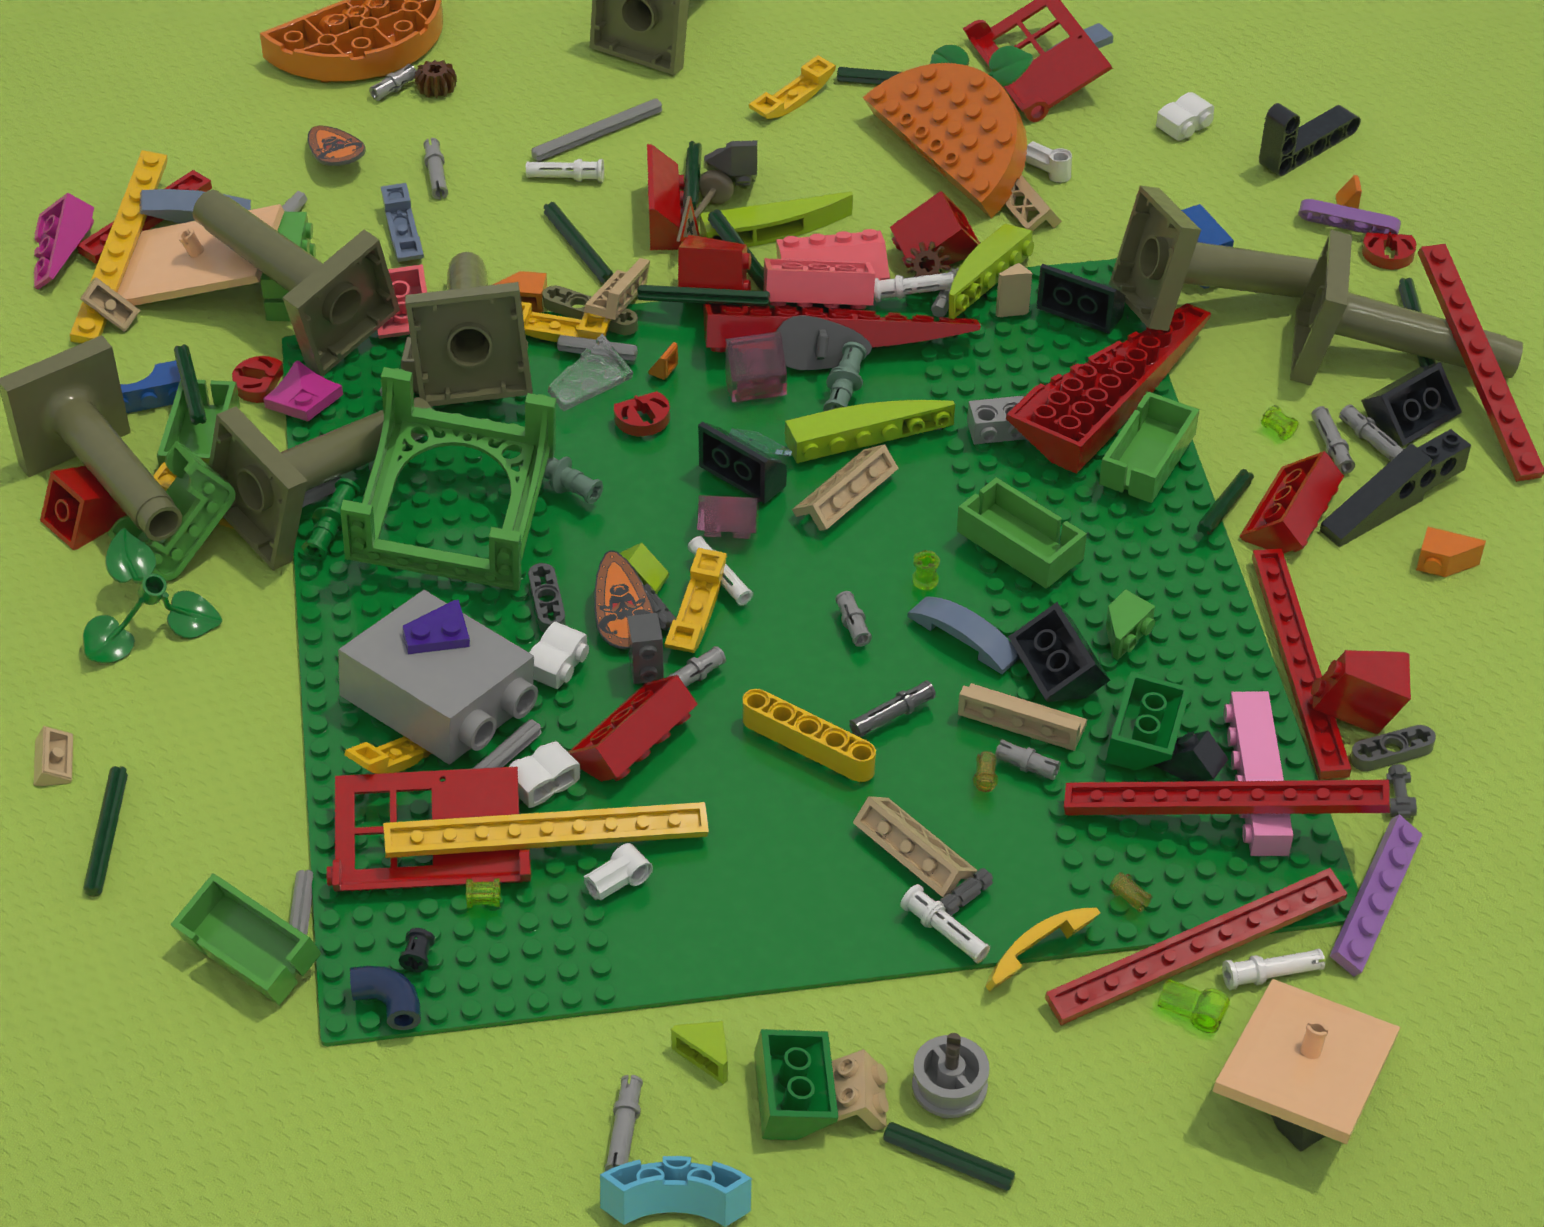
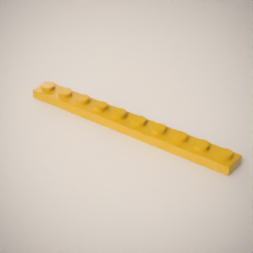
(120, 241)
(545, 829)

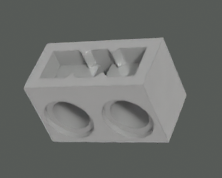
(988, 420)

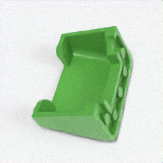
(202, 500)

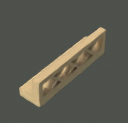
(1037, 204)
(618, 291)
(847, 486)
(1021, 716)
(912, 845)

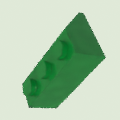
(1147, 722)
(794, 1083)

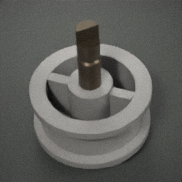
(950, 1076)

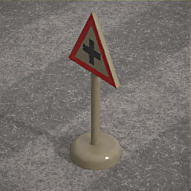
(716, 189)

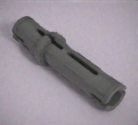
(903, 703)

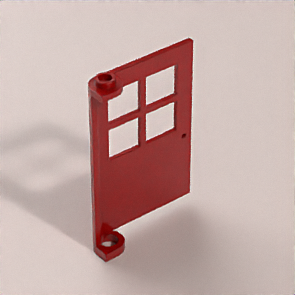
(1055, 72)
(461, 795)

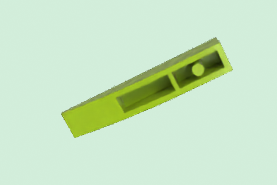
(777, 220)
(982, 266)
(863, 426)

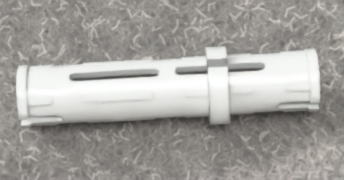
(738, 590)

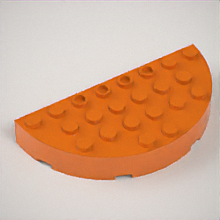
(354, 39)
(959, 126)

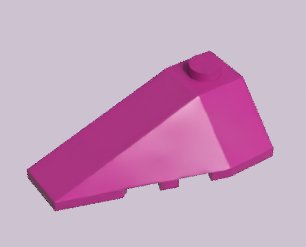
(58, 234)

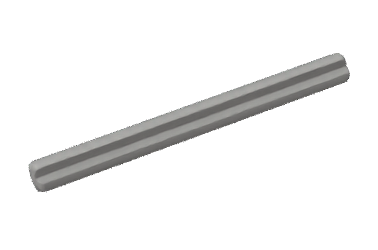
(596, 130)

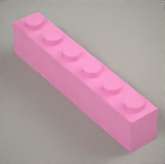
(1257, 759)

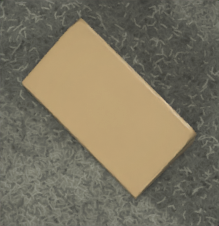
(1013, 291)
(109, 304)
(53, 757)

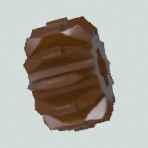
(435, 78)
(932, 255)

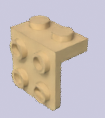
(861, 1089)

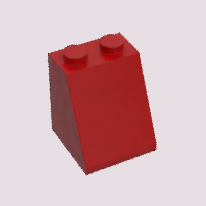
(938, 222)
(713, 264)
(78, 507)
(1364, 688)

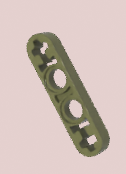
(562, 299)

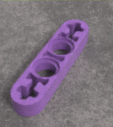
(1348, 217)

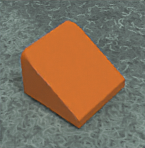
(1350, 193)
(665, 363)

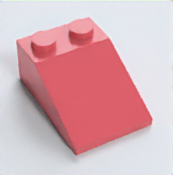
(405, 282)

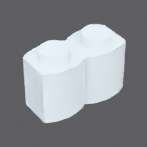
(1185, 116)
(558, 654)
(545, 773)

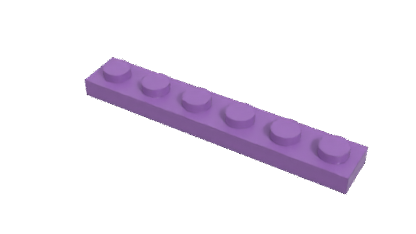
(1376, 895)

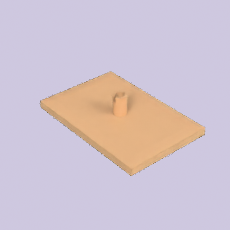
(187, 262)
(1307, 1060)

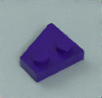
(437, 630)

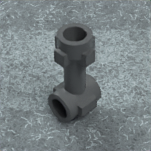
(1402, 803)

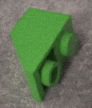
(1127, 622)

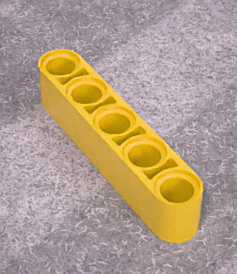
(809, 735)

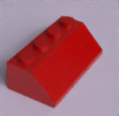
(664, 200)
(1293, 504)
(634, 729)

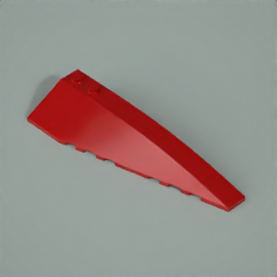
(894, 329)
(1091, 402)

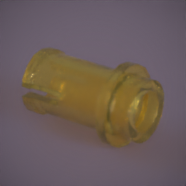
(985, 776)
(1130, 891)

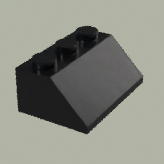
(1079, 299)
(1413, 404)
(740, 463)
(1058, 656)

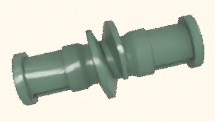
(846, 376)
(564, 479)

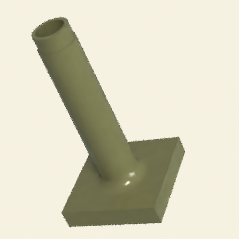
(641, 31)
(1164, 254)
(328, 302)
(1331, 310)
(469, 337)
(77, 409)
(274, 483)

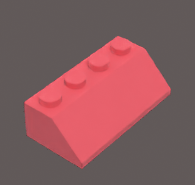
(842, 246)
(819, 282)

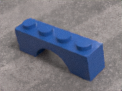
(153, 391)

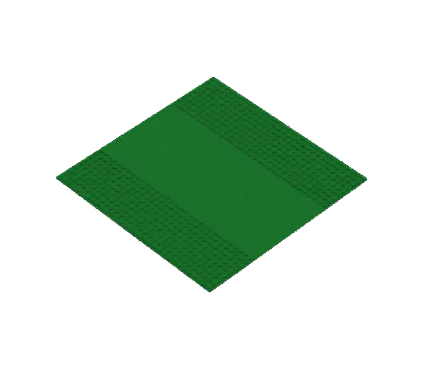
(785, 879)

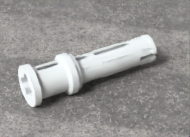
(560, 170)
(900, 286)
(933, 915)
(1257, 969)

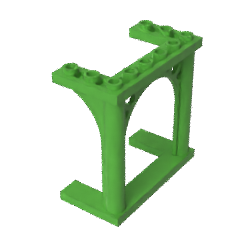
(535, 441)

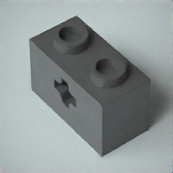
(645, 648)

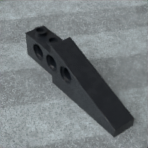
(1397, 486)

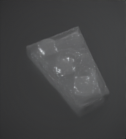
(590, 375)

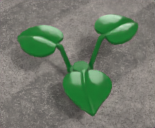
(1006, 63)
(132, 559)

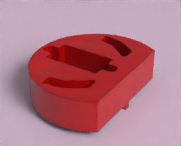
(1376, 243)
(257, 377)
(653, 404)

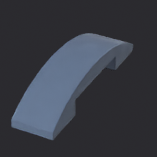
(401, 222)
(969, 628)

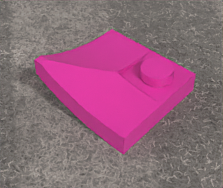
(302, 393)

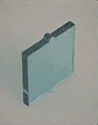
(760, 442)

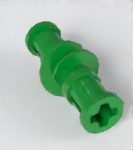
(328, 519)

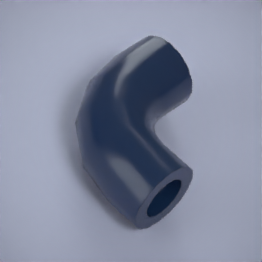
(391, 989)

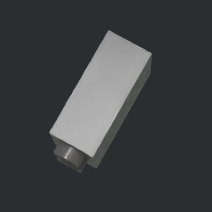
(437, 697)

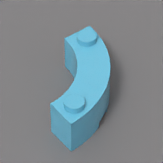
(677, 1187)

